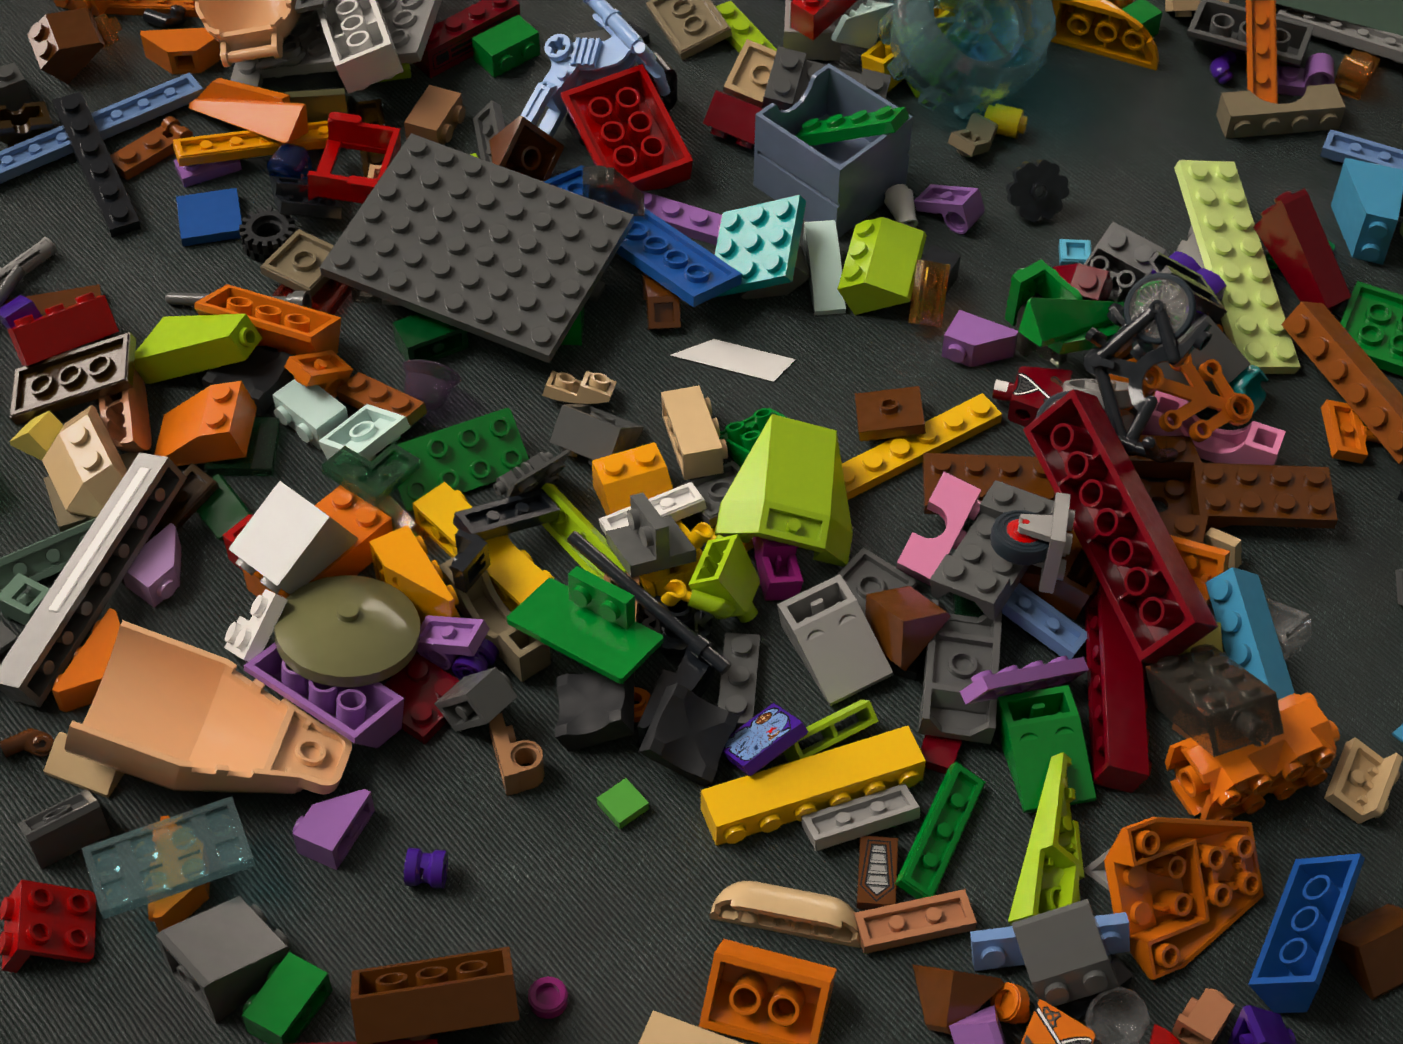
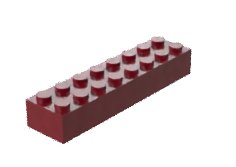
(1120, 528)

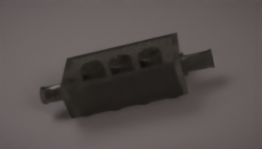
(1214, 700)

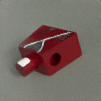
(1030, 391)

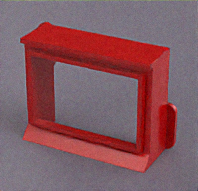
(351, 133)

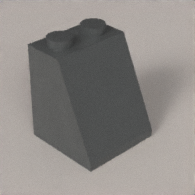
(1218, 348)
(223, 955)

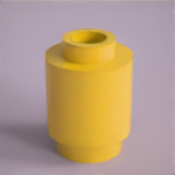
(1009, 119)

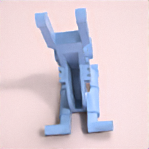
(589, 61)

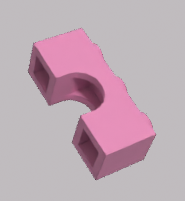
(955, 503)

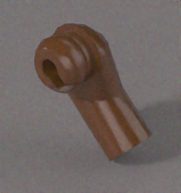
(30, 741)

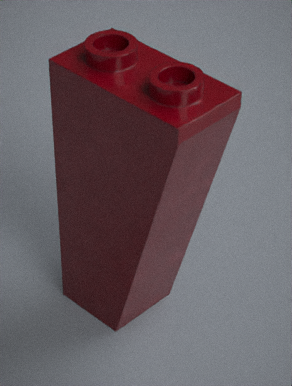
(1302, 250)

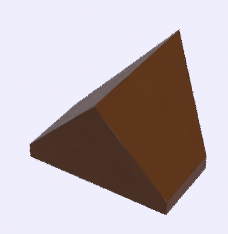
(951, 995)

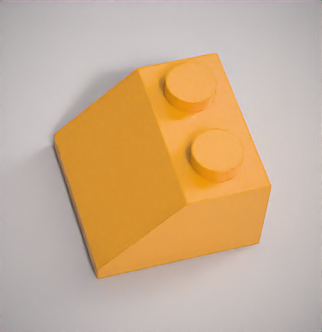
(629, 474)

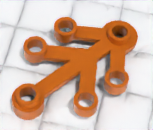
(1200, 398)

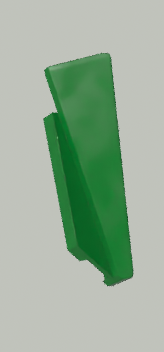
(1065, 322)

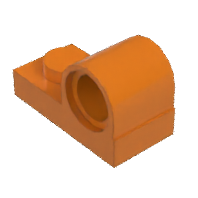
(319, 369)

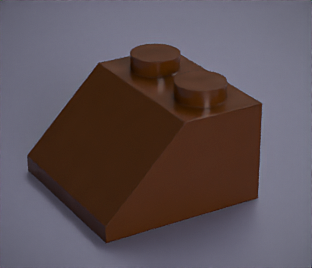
(65, 42)

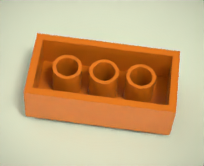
(358, 518)

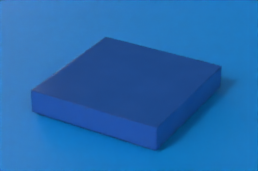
(209, 216)

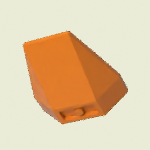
(1181, 885)

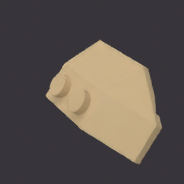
(84, 464)

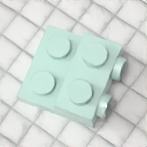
(365, 432)

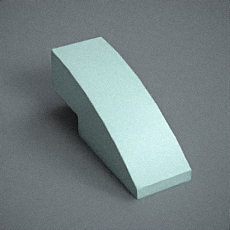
(824, 267)

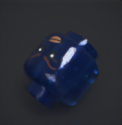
(290, 161)

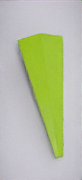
(1053, 852)

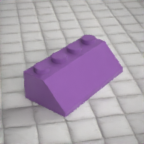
(361, 714)

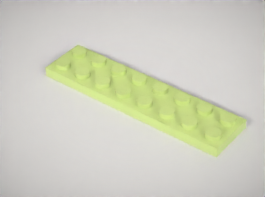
(1235, 253)

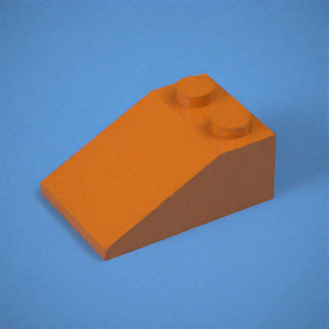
(208, 426)

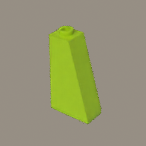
(194, 344)

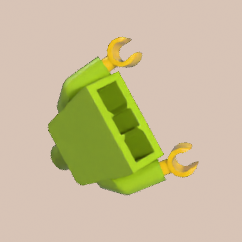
(722, 579)

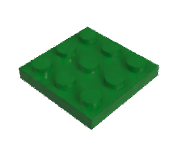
(1376, 324)

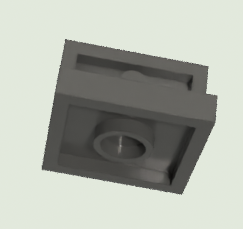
(649, 540)

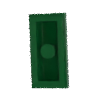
(222, 509)

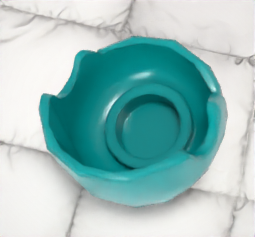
(1249, 383)

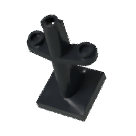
(1205, 300)

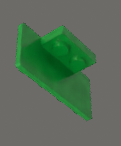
(464, 455)
(588, 623)

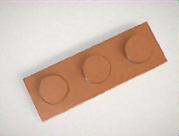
(915, 921)

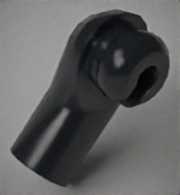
(167, 20)

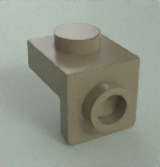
(976, 137)

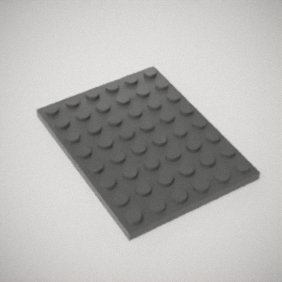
(478, 247)

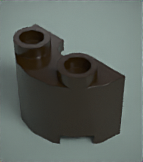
(24, 123)

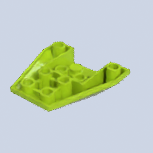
(791, 491)

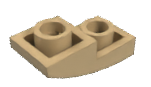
(591, 390)

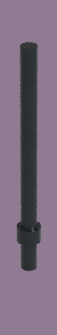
(697, 644)

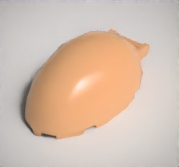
(248, 27)

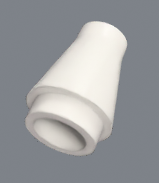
(900, 203)

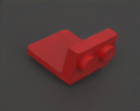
(47, 923)

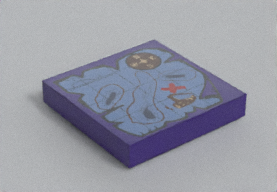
(763, 739)

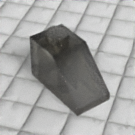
(612, 189)

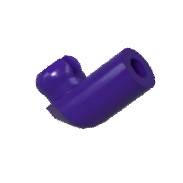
(1220, 67)

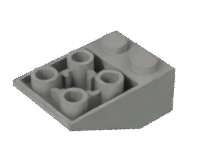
(834, 639)

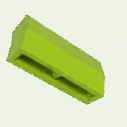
(864, 713)

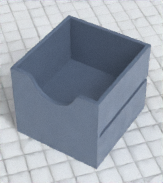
(838, 178)

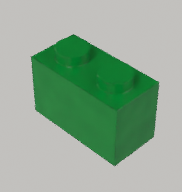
(506, 46)
(286, 1001)

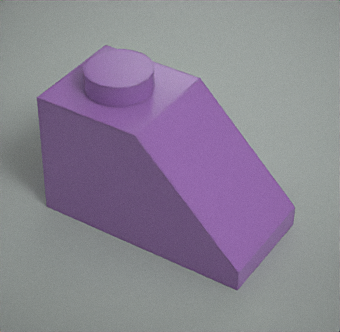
(977, 340)
(333, 827)

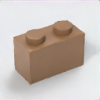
(436, 115)

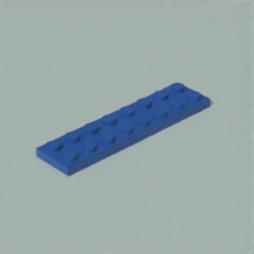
(666, 253)

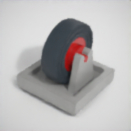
(1036, 539)

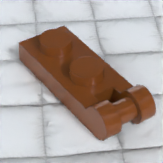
(149, 148)

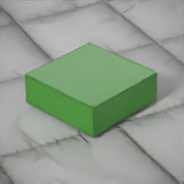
(622, 803)

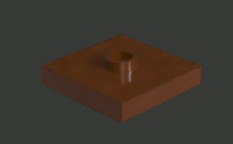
(889, 413)

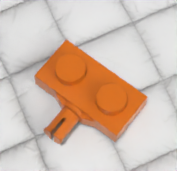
(1346, 432)

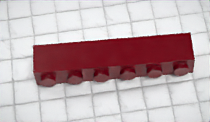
(1115, 700)

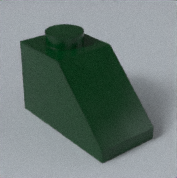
(428, 338)

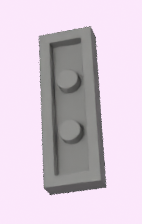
(860, 817)

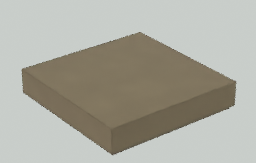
(298, 263)

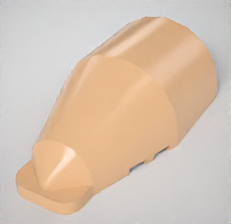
(201, 724)

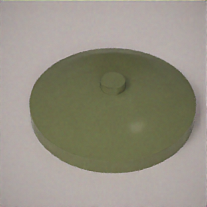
(347, 631)

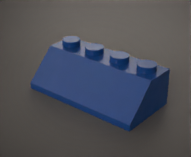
(1304, 931)

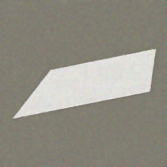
(737, 359)

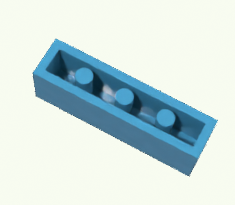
(1249, 628)

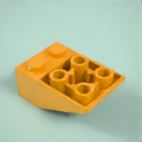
(404, 564)

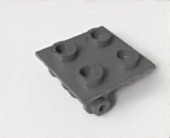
(534, 474)

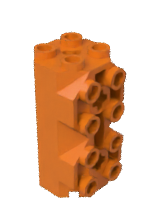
(1241, 778)

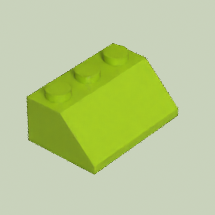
(880, 264)

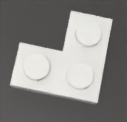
(249, 637)

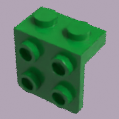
(1036, 279)

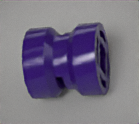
(484, 657)
(426, 868)

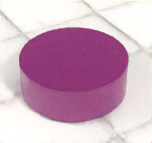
(548, 997)

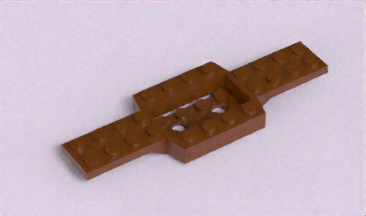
(1207, 498)

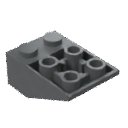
(1125, 257)

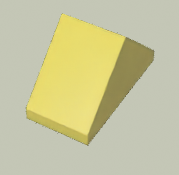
(37, 435)

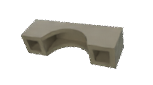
(1248, 116)
(518, 650)

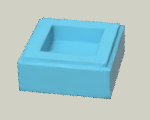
(1073, 251)

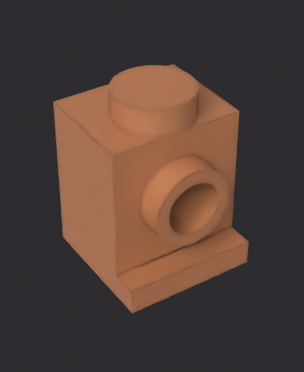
(1203, 1018)

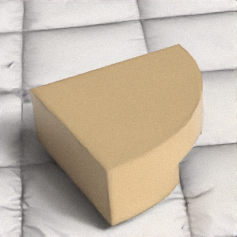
(1225, 541)

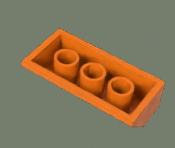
(279, 322)

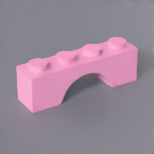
(1248, 445)

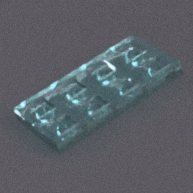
(167, 857)

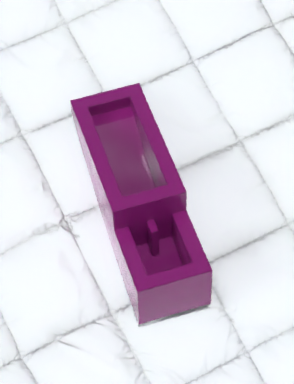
(777, 569)

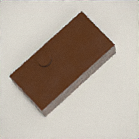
(433, 996)

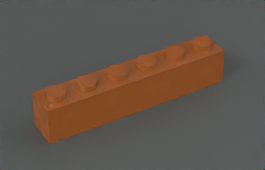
(1350, 372)

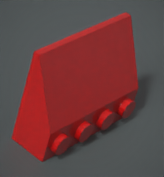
(629, 129)

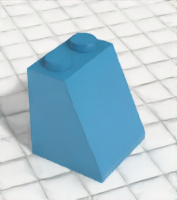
(1367, 207)

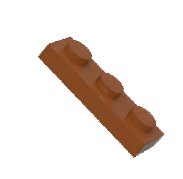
(365, 390)

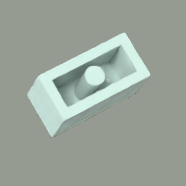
(308, 411)

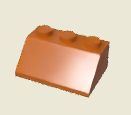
(766, 995)

